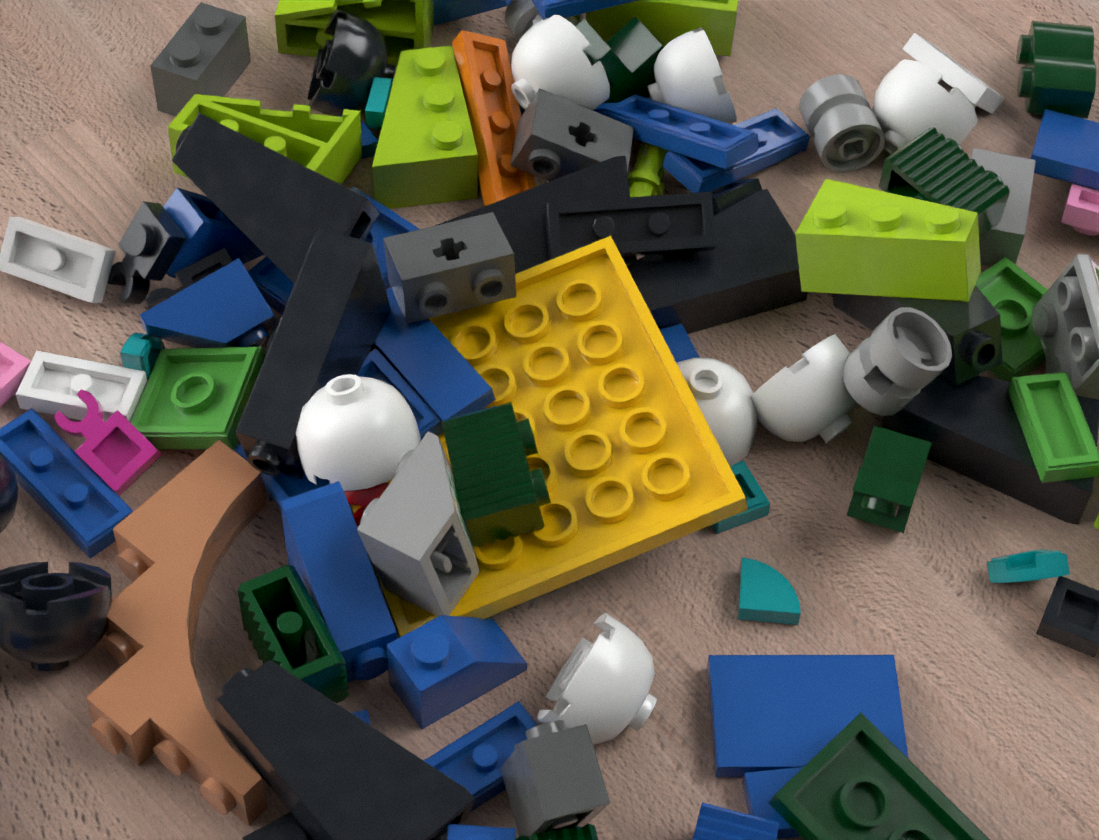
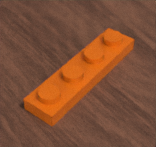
(492, 112)

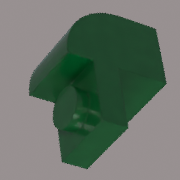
(625, 57)
(888, 479)

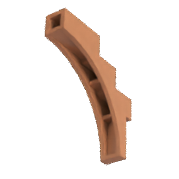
(154, 697)

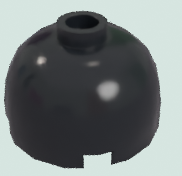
(348, 65)
(52, 614)

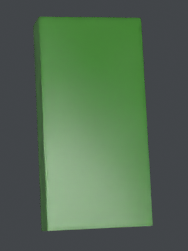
(1054, 427)

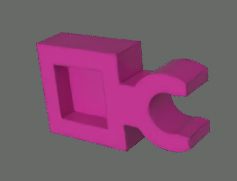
(112, 446)

